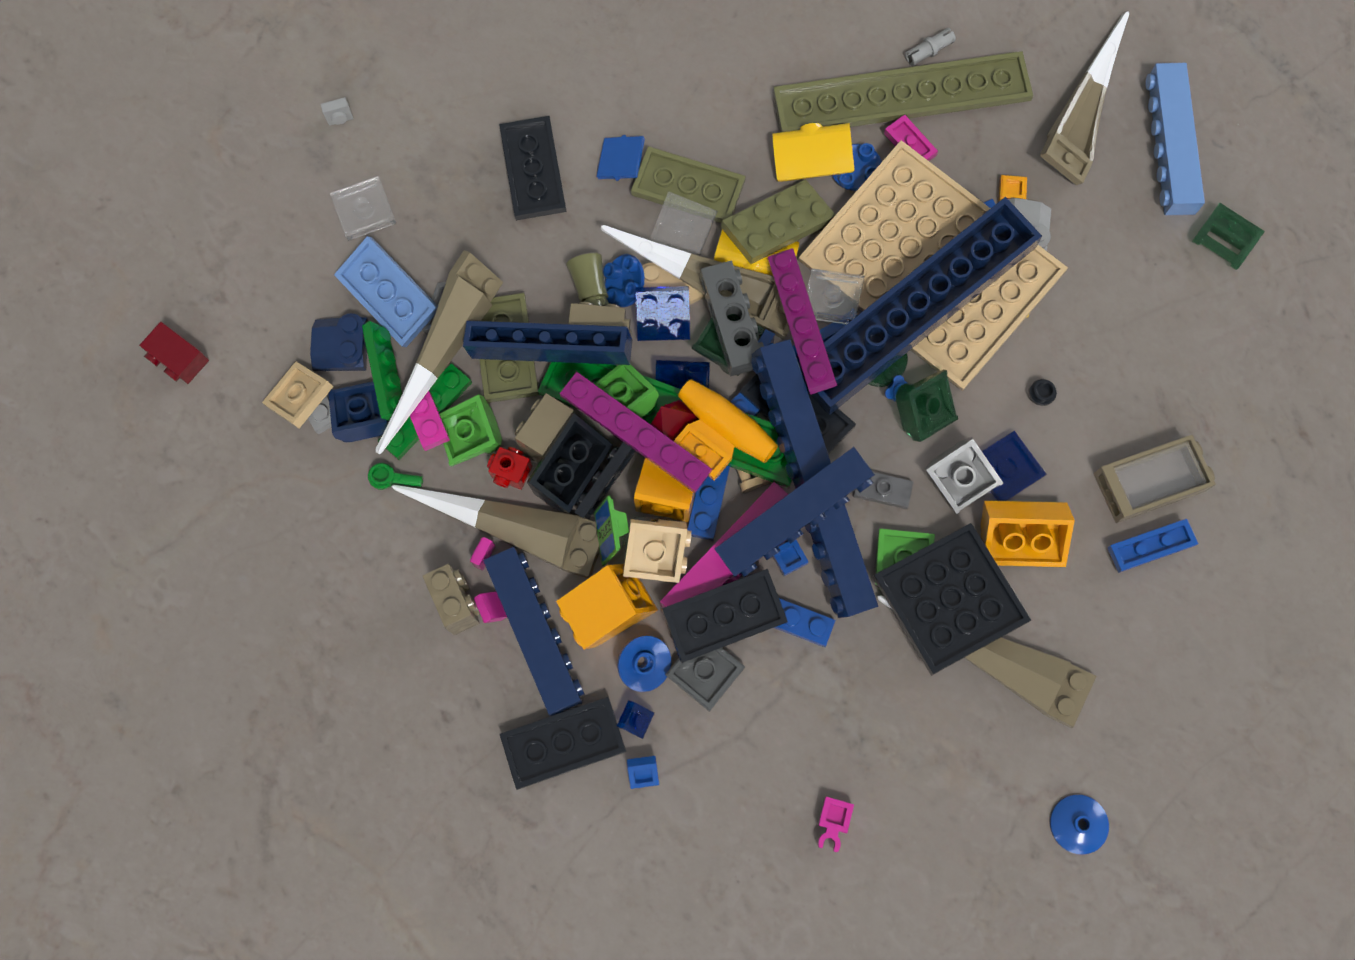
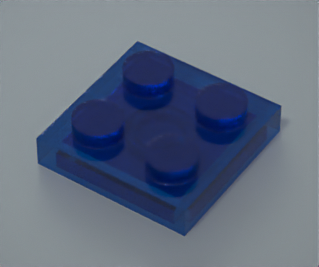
(662, 313)

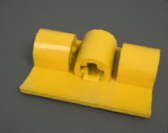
(813, 152)
(728, 251)

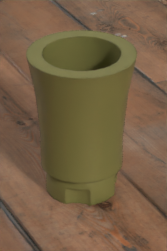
(589, 278)

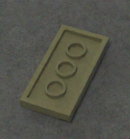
(690, 179)
(777, 221)
(508, 378)

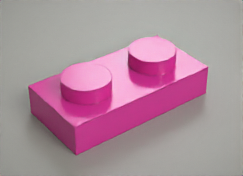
(906, 131)
(429, 423)

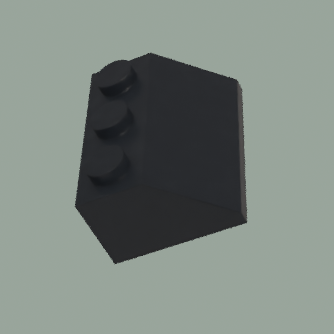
(569, 464)

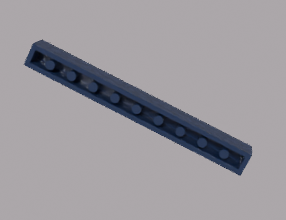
(806, 456)

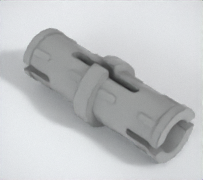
(930, 46)

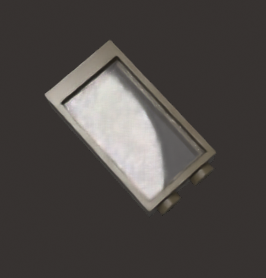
(1154, 478)

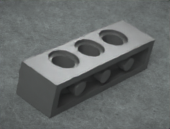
(725, 277)

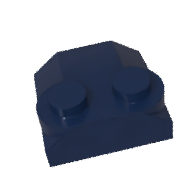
(339, 344)
(355, 413)

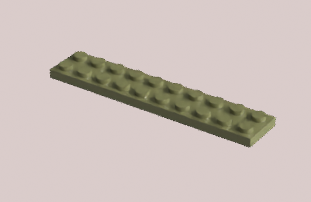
(905, 91)

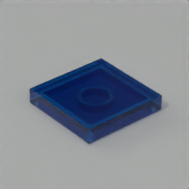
(1013, 465)

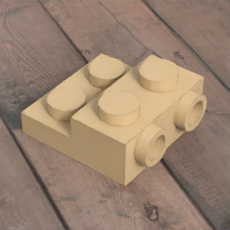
(656, 550)

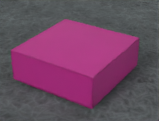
(483, 551)
(490, 607)

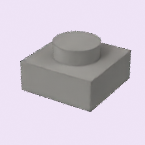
(337, 111)
(320, 418)

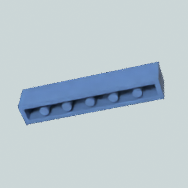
(1175, 139)

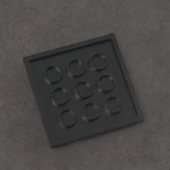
(951, 599)

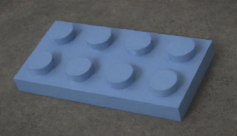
(386, 291)

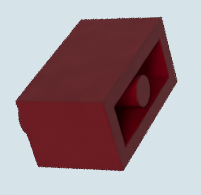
(174, 353)

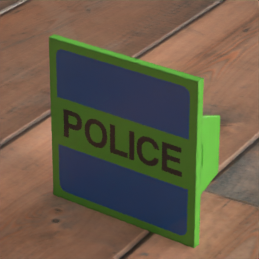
(610, 526)

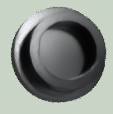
(1042, 392)

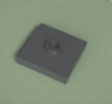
(706, 676)

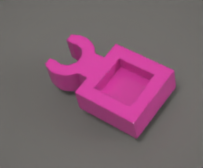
(835, 818)

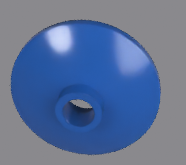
(653, 670)
(1065, 824)

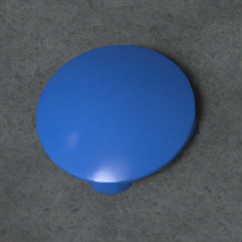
(865, 163)
(622, 278)

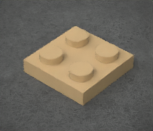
(297, 394)

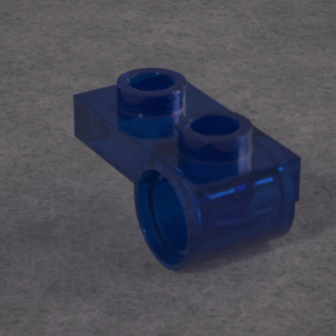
(680, 372)

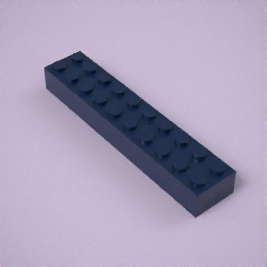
(925, 300)

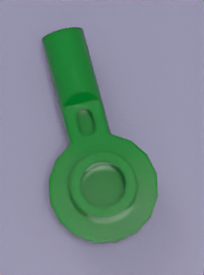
(383, 476)

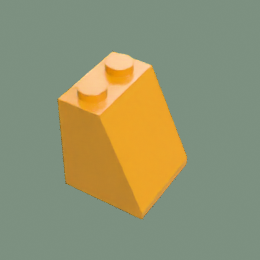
(662, 494)
(605, 606)

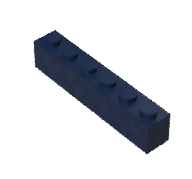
(548, 342)
(794, 512)
(533, 632)

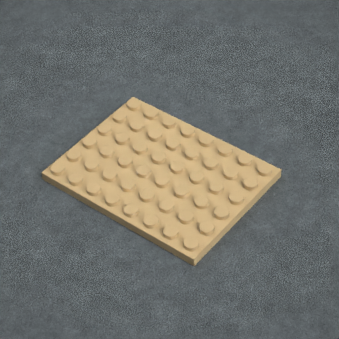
(899, 223)

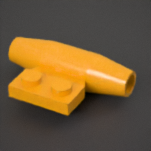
(720, 430)

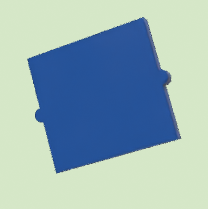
(620, 157)

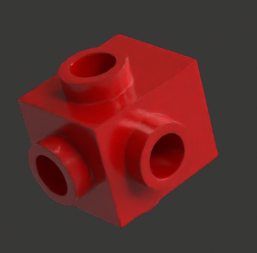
(509, 468)

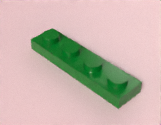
(382, 368)
(445, 392)

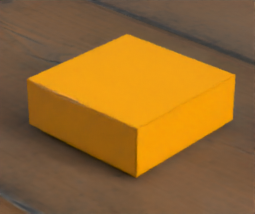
(1012, 187)

